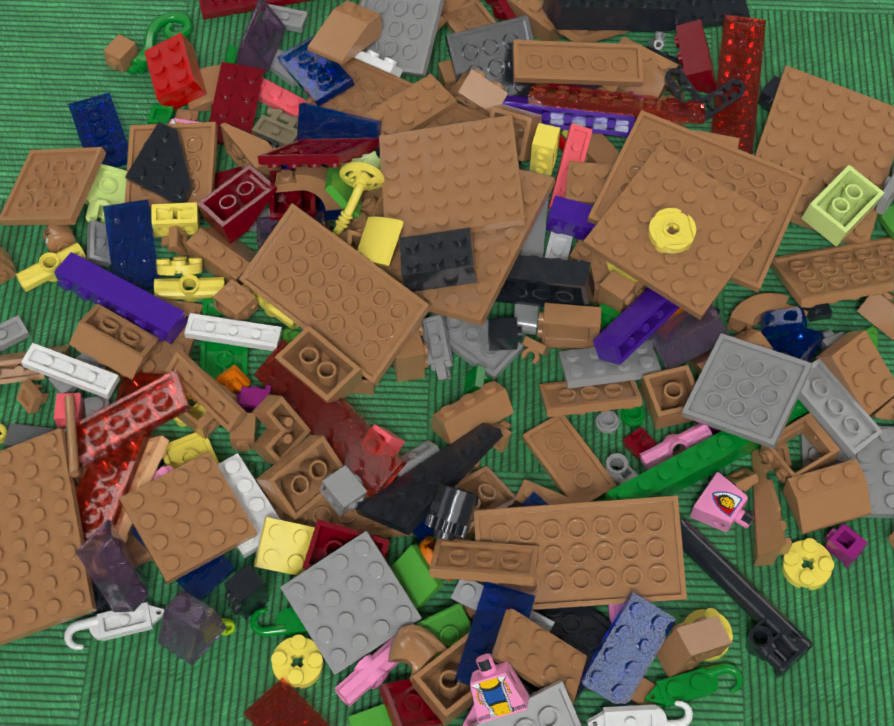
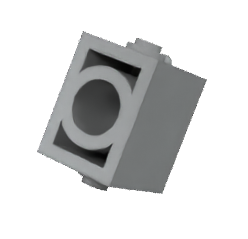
(343, 490)

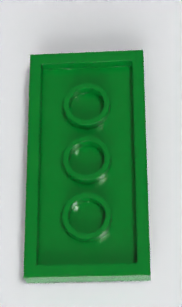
(219, 357)

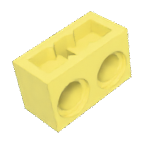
(544, 149)
(181, 214)

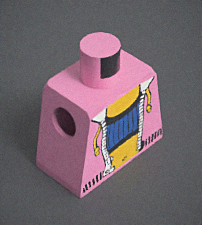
(496, 690)

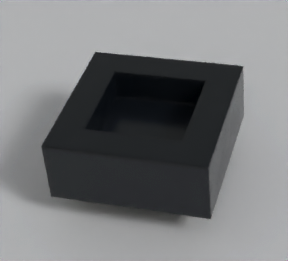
(819, 312)

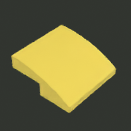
(380, 239)

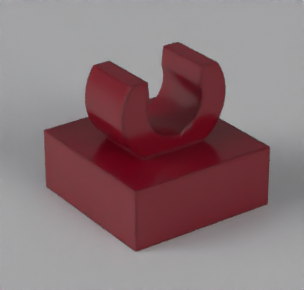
(638, 442)

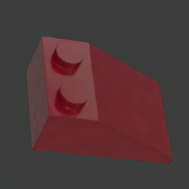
(282, 200)
(237, 203)

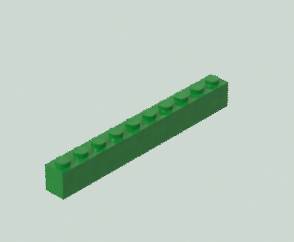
(692, 464)

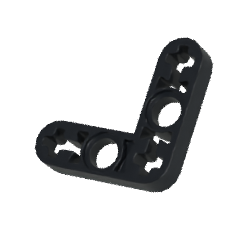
(689, 87)

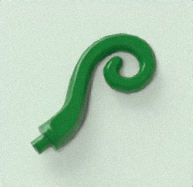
(139, 63)

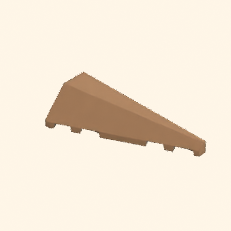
(768, 527)

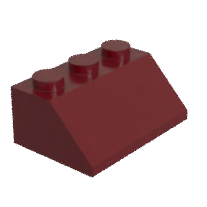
(695, 56)
(330, 537)

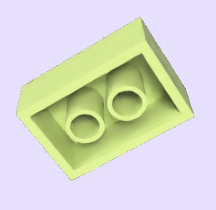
(842, 205)

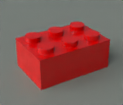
(175, 72)

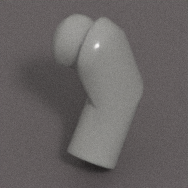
(658, 41)

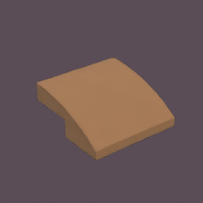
(210, 79)

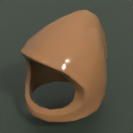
(415, 647)

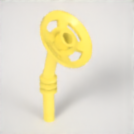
(359, 184)

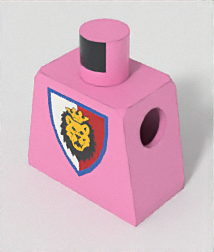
(722, 505)

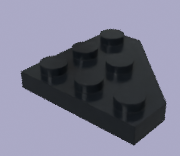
(162, 166)

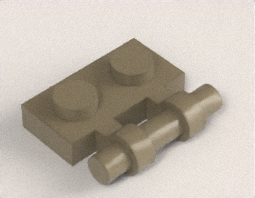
(275, 129)

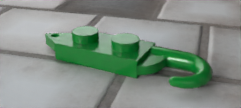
(286, 624)
(692, 685)

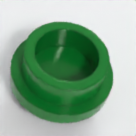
(633, 417)

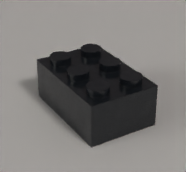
(438, 260)

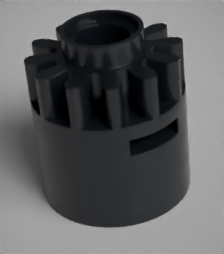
(451, 511)

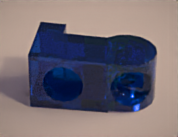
(785, 322)

